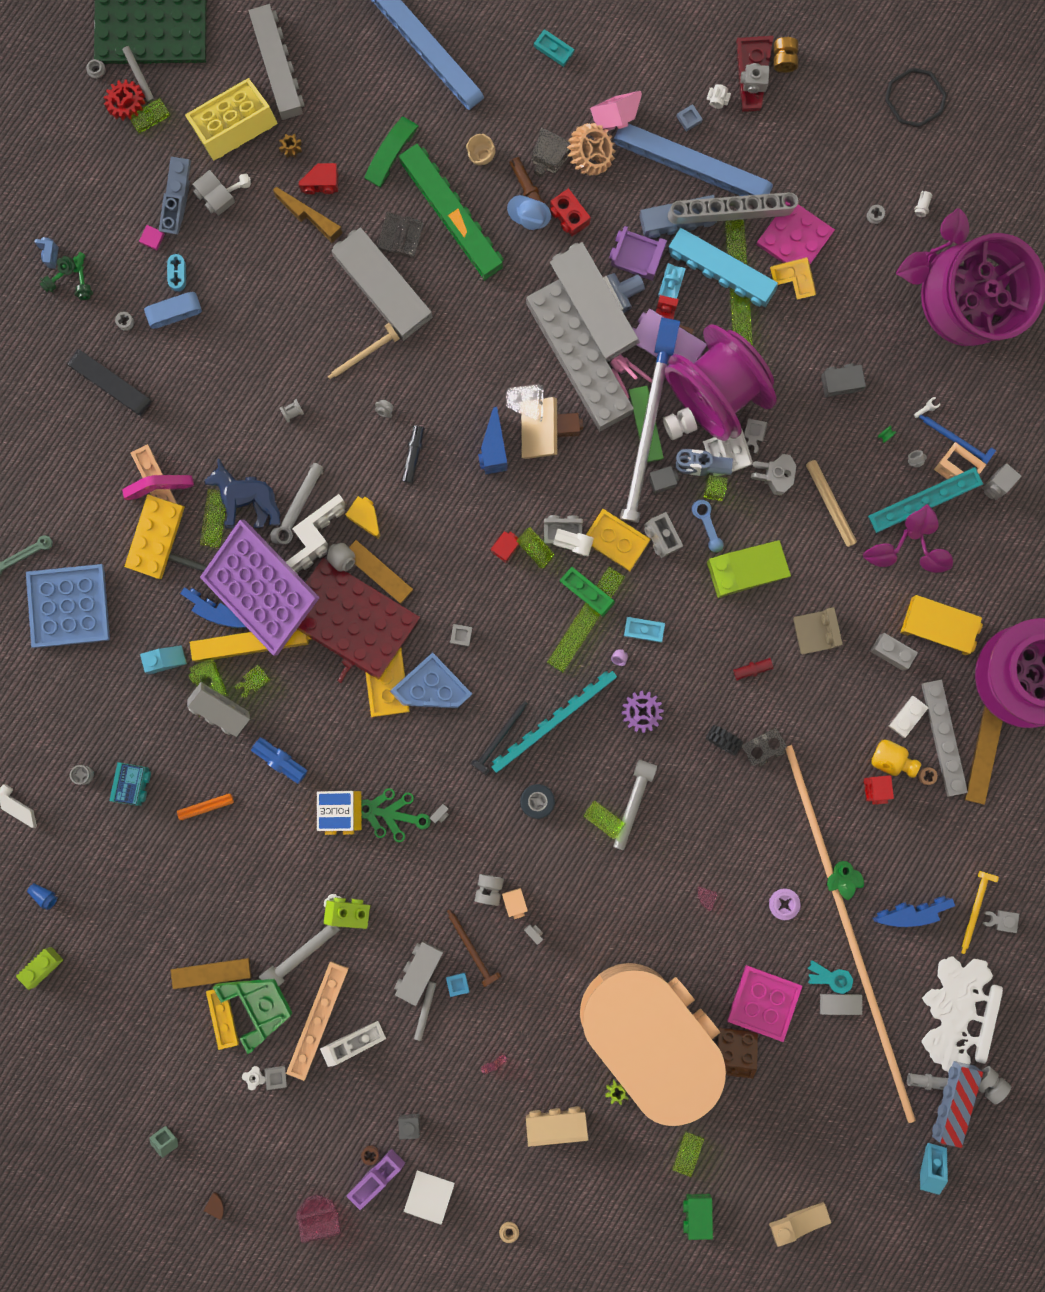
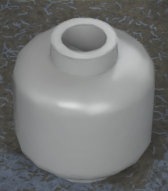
(341, 557)

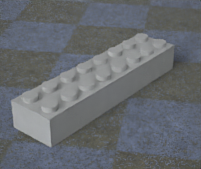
(579, 355)

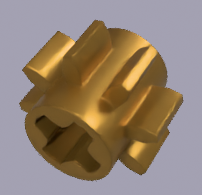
(289, 141)

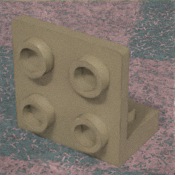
(817, 631)

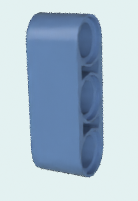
(173, 310)

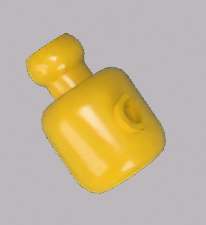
(893, 759)

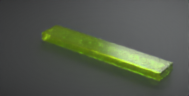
(583, 623)

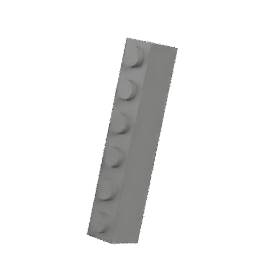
(275, 61)

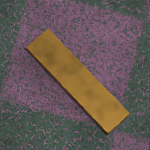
(380, 573)
(211, 973)

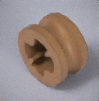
(921, 774)

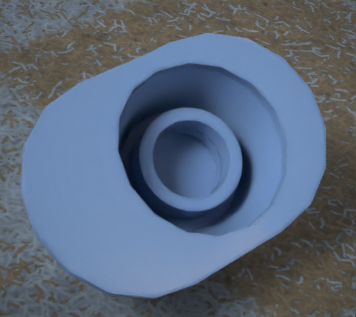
(529, 212)

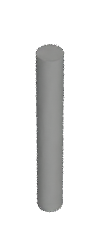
(138, 74)
(425, 1011)

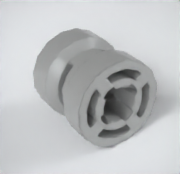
(77, 774)

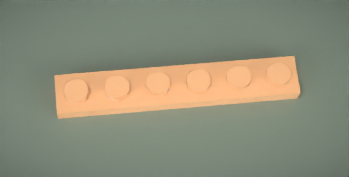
(317, 1021)

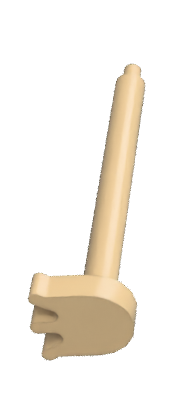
(392, 335)

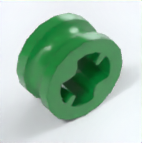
(887, 434)

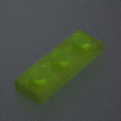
(212, 520)

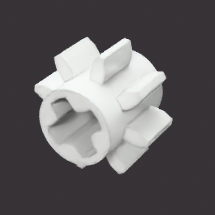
(718, 96)

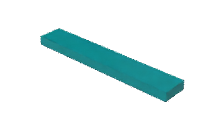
(932, 496)

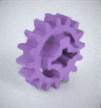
(635, 705)

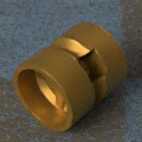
(786, 54)

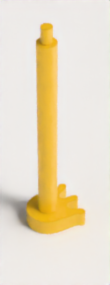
(976, 908)

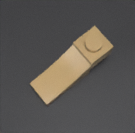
(799, 1224)

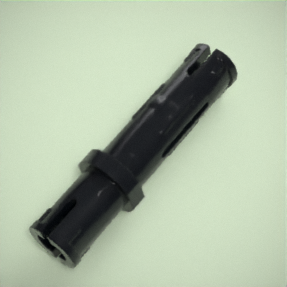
(413, 454)

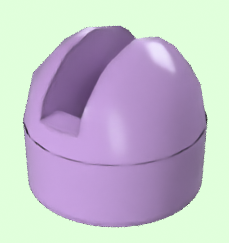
(619, 657)

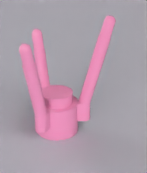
(621, 365)

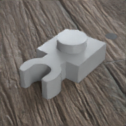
(755, 432)
(1004, 921)

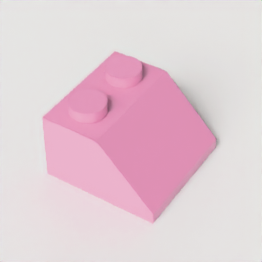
(616, 110)

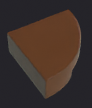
(215, 1206)

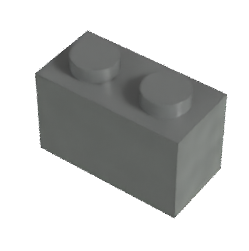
(843, 380)

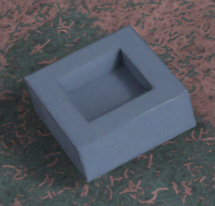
(689, 117)

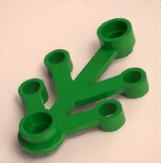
(390, 814)

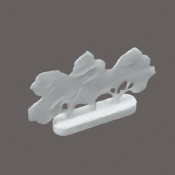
(956, 1007)

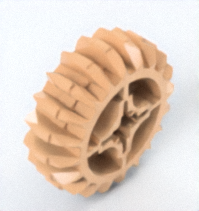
(598, 149)

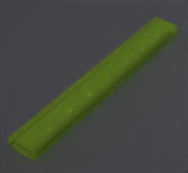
(739, 305)

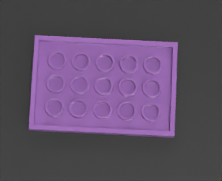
(259, 587)

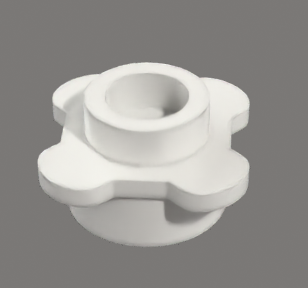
(260, 1079)

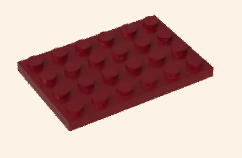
(356, 620)

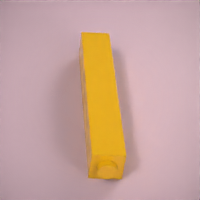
(237, 645)

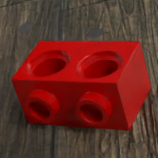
(573, 210)
(878, 789)

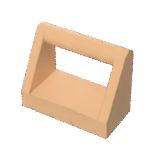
(949, 470)

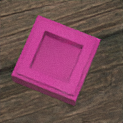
(151, 237)

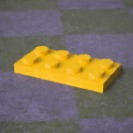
(154, 536)

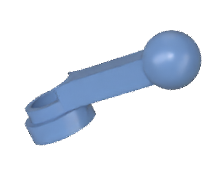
(715, 543)

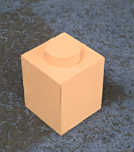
(515, 903)

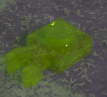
(254, 679)

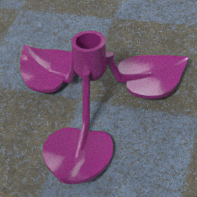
(915, 267)
(918, 523)

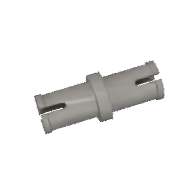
(926, 1081)

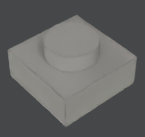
(461, 635)
(441, 814)
(535, 933)
(275, 1078)

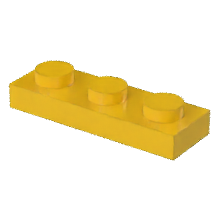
(222, 1021)

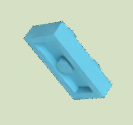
(644, 629)

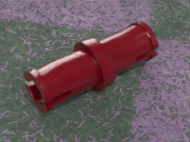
(753, 669)

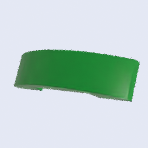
(389, 151)

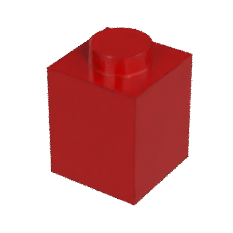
(505, 546)

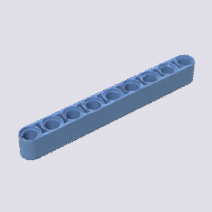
(431, 51)
(691, 162)

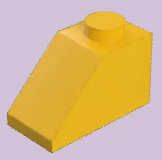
(364, 515)

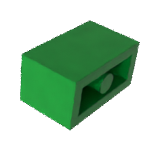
(699, 1217)

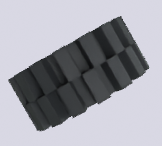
(724, 740)

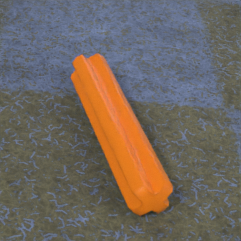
(205, 806)

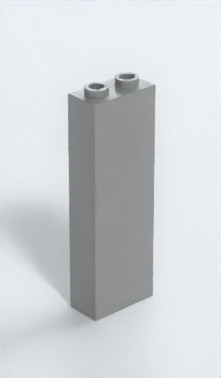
(381, 283)
(594, 301)

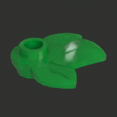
(846, 882)

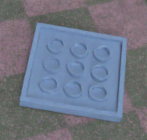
(67, 606)

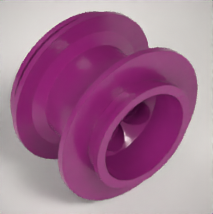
(721, 382)
(1003, 671)

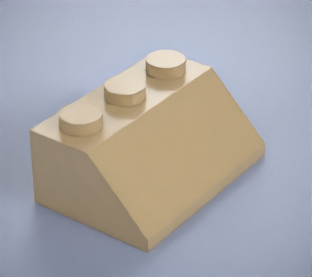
(556, 1126)

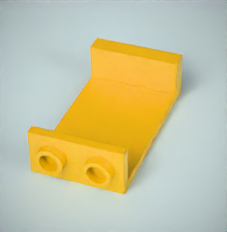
(942, 624)

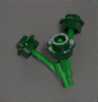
(67, 266)

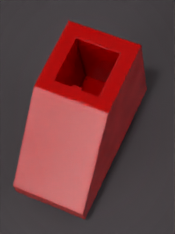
(320, 178)

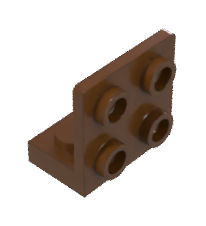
(739, 1052)

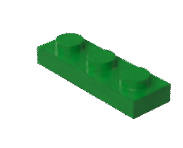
(587, 591)

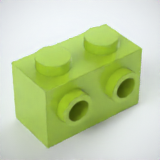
(346, 914)

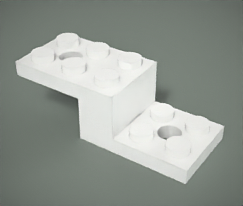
(307, 532)

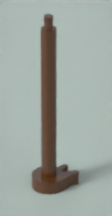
(488, 979)

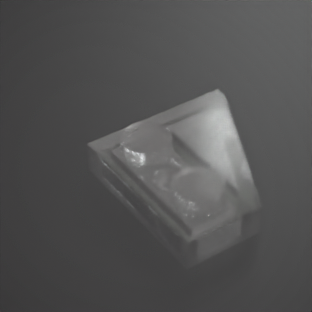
(527, 400)

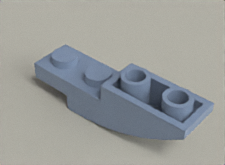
(176, 196)

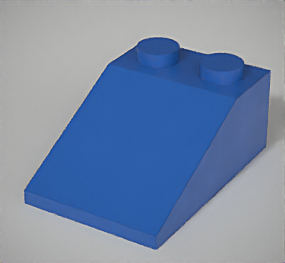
(493, 452)

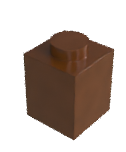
(569, 425)

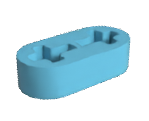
(172, 272)

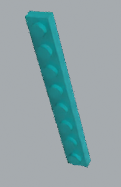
(560, 714)

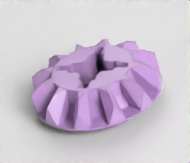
(794, 904)

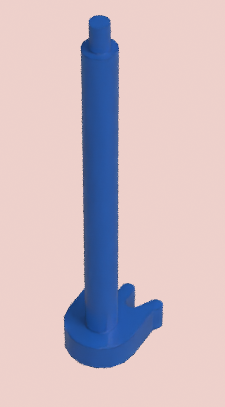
(984, 457)

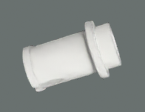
(923, 204)

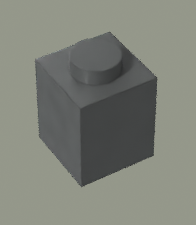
(663, 479)
(409, 1126)

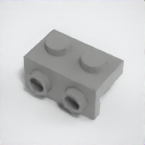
(553, 523)

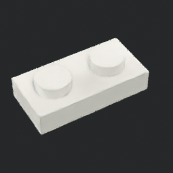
(908, 716)

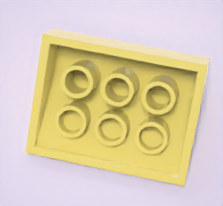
(231, 119)

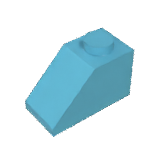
(163, 659)
(934, 1169)

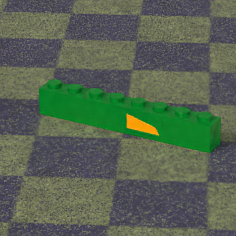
(451, 212)

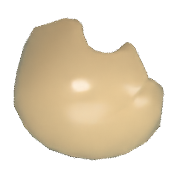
(480, 149)

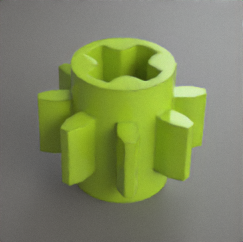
(612, 1089)

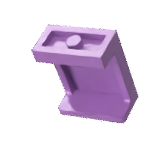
(637, 254)

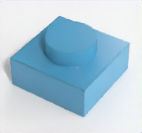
(457, 984)

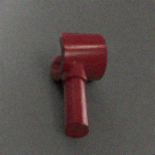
(348, 666)

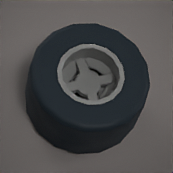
(540, 796)

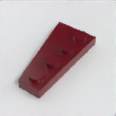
(751, 51)

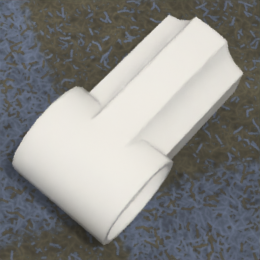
(577, 542)

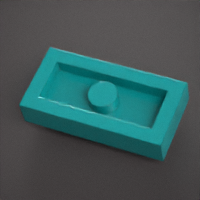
(553, 48)

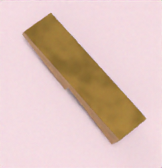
(302, 211)

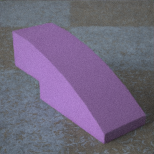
(375, 1179)

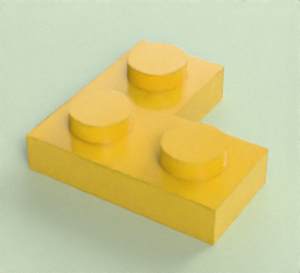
(798, 272)

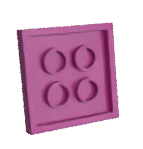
(795, 236)
(764, 1003)

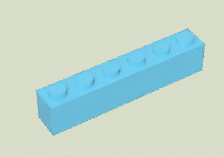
(722, 267)

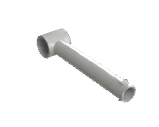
(297, 505)
(644, 772)
(300, 955)

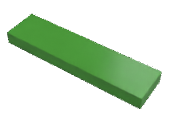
(639, 401)

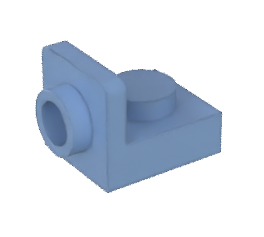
(50, 251)

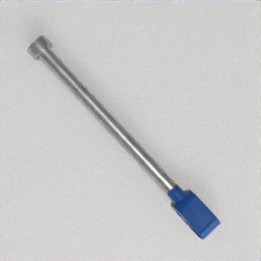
(664, 348)

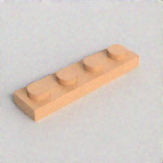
(148, 466)

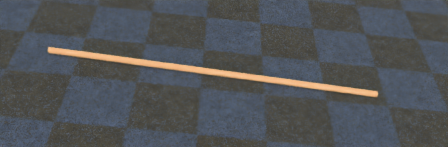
(851, 937)

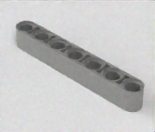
(739, 202)

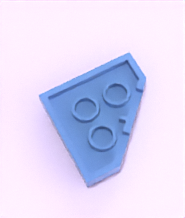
(431, 686)

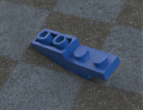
(206, 609)
(907, 916)

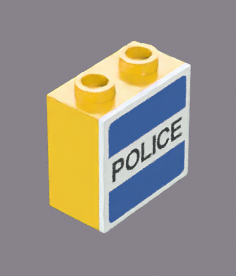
(339, 812)

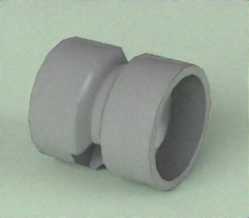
(489, 882)
(995, 1088)

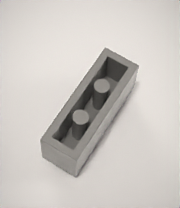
(218, 709)
(418, 972)

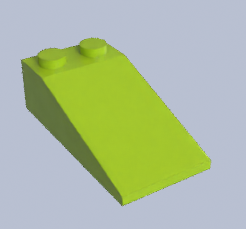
(748, 568)

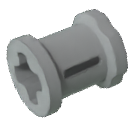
(291, 410)

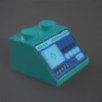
(130, 784)

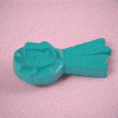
(839, 980)

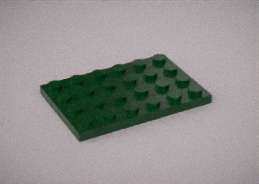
(152, 29)

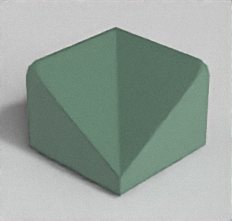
(163, 1141)

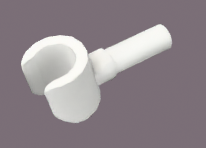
(244, 183)
(929, 407)

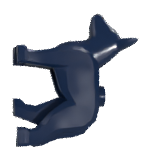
(242, 493)

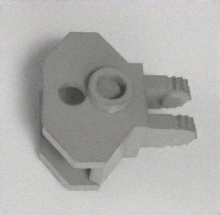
(775, 473)

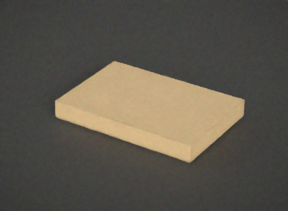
(538, 437)

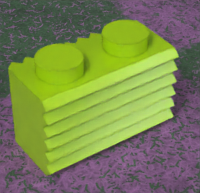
(39, 968)

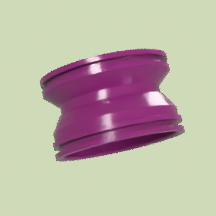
(1017, 308)

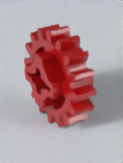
(125, 101)

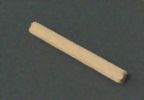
(831, 503)

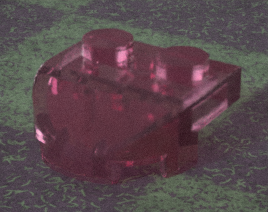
(317, 1219)

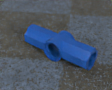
(279, 760)

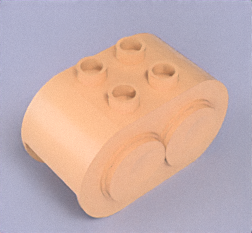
(654, 1042)

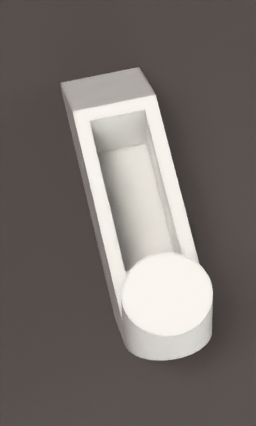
(15, 807)

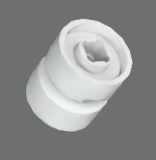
(680, 423)

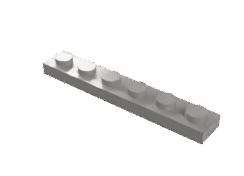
(944, 738)

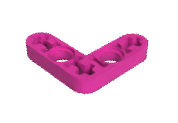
(155, 482)

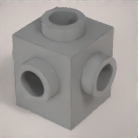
(755, 78)

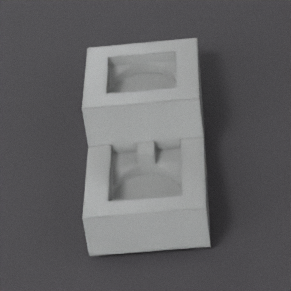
(841, 1004)

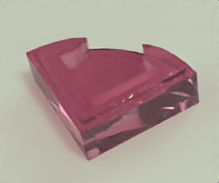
(706, 897)
(489, 1067)

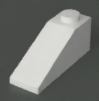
(352, 1044)

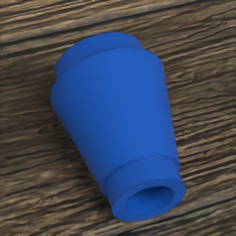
(42, 896)

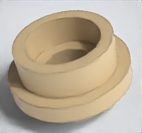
(509, 1238)

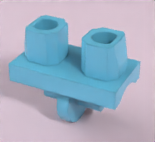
(672, 281)

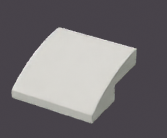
(732, 448)
(429, 1197)

